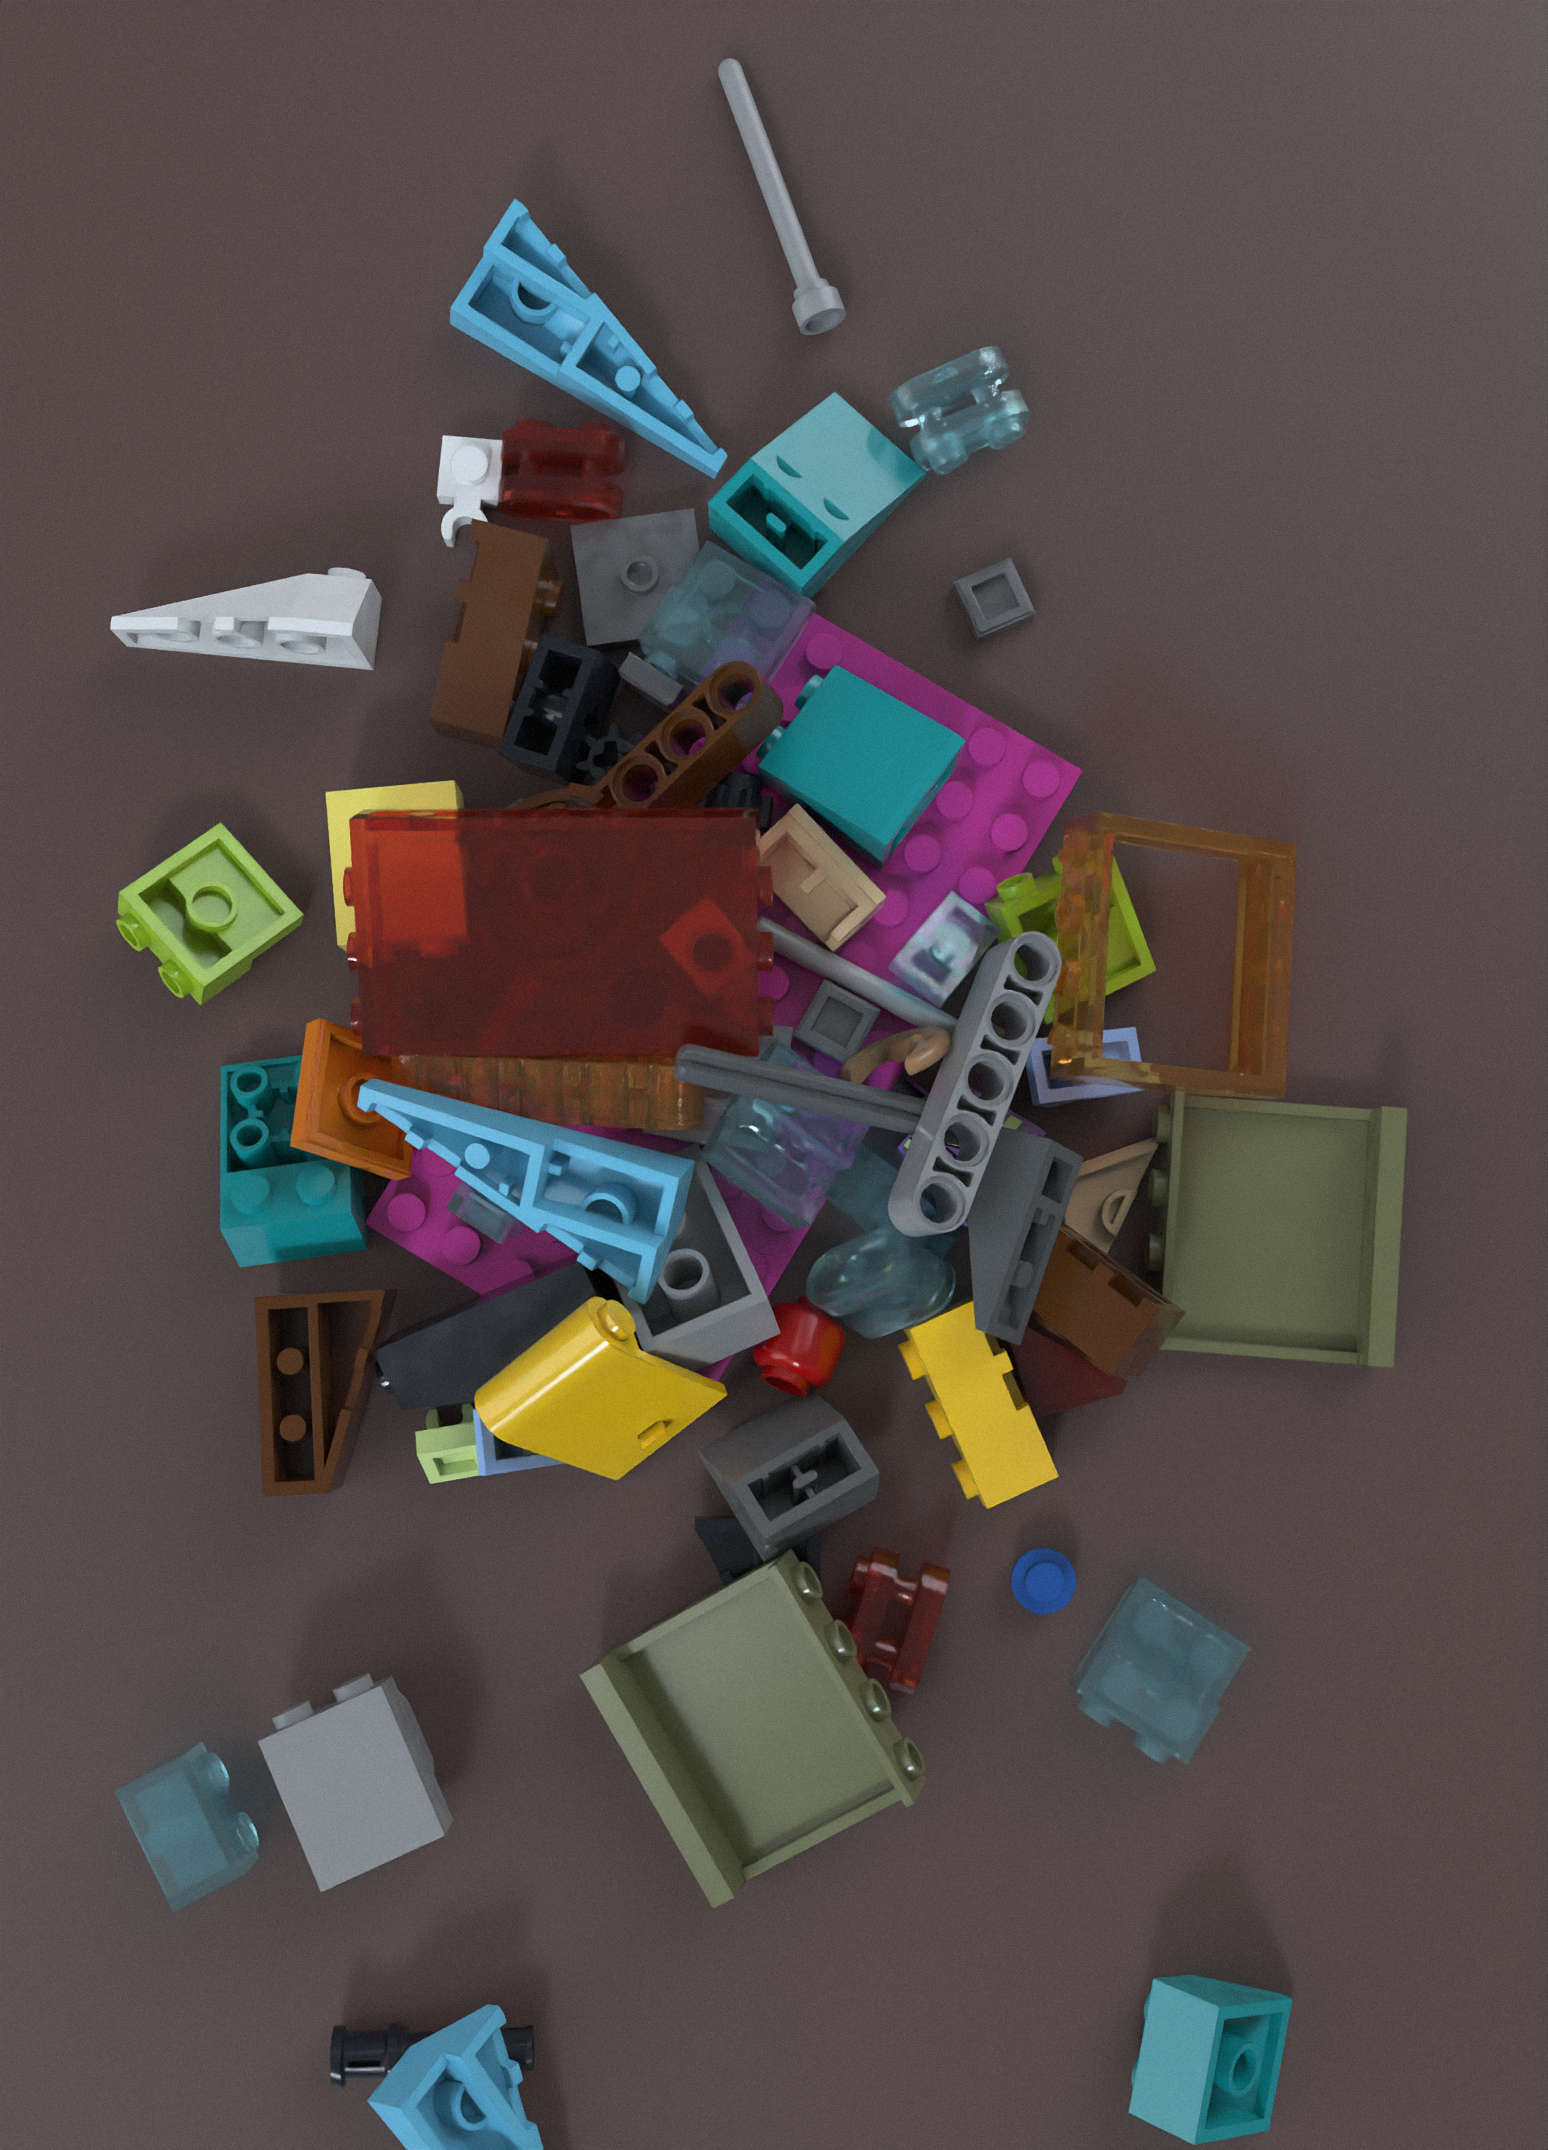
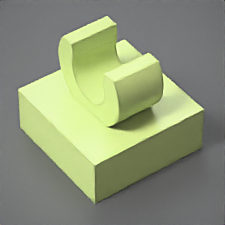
(449, 1450)

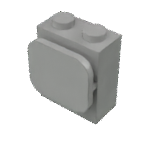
(356, 1779)

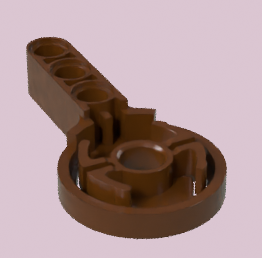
(665, 750)

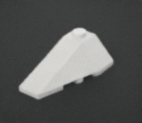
(285, 620)

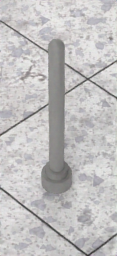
(816, 302)
(860, 981)

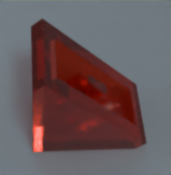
(1056, 1377)

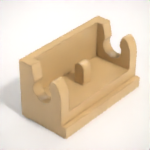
(818, 879)

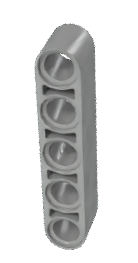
(953, 1104)

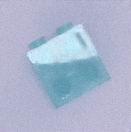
(723, 616)
(1158, 1672)

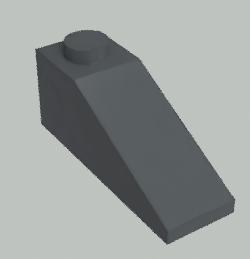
(1016, 1227)

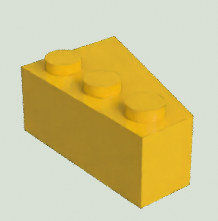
(977, 1405)

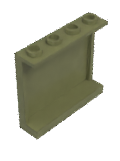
(1278, 1227)
(754, 1725)

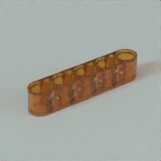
(562, 1088)

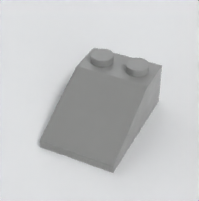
(708, 1290)

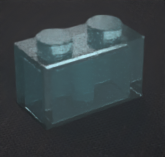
(189, 1825)

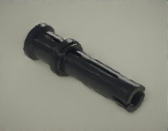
(375, 2052)

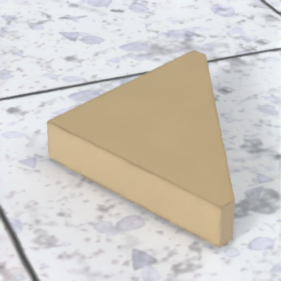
(1106, 1192)

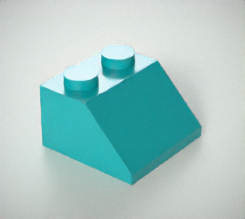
(1209, 2058)

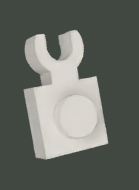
(468, 481)

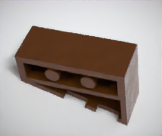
(496, 633)
(1102, 1307)
(315, 1383)

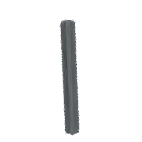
(800, 1089)

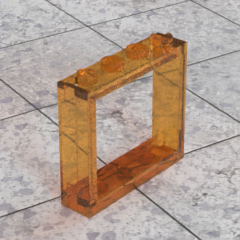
(1259, 963)

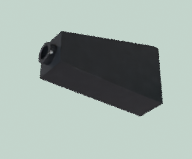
(470, 1343)

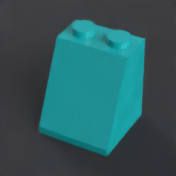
(859, 762)

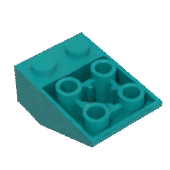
(813, 496)
(272, 1195)

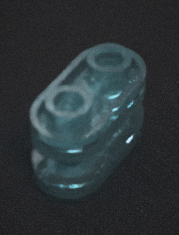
(948, 441)
(881, 1282)

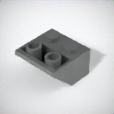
(791, 1472)

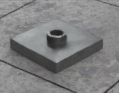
(628, 569)

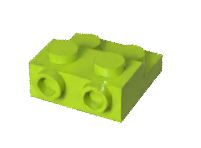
(1030, 906)
(206, 914)

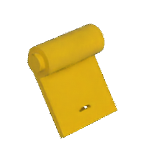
(593, 1394)

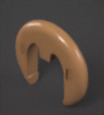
(916, 1047)

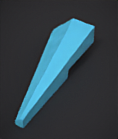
(546, 320)
(588, 1191)
(458, 2091)

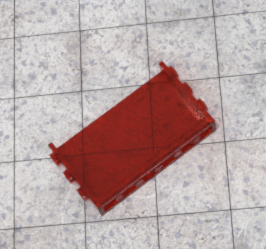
(558, 931)

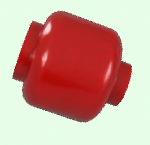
(805, 1350)

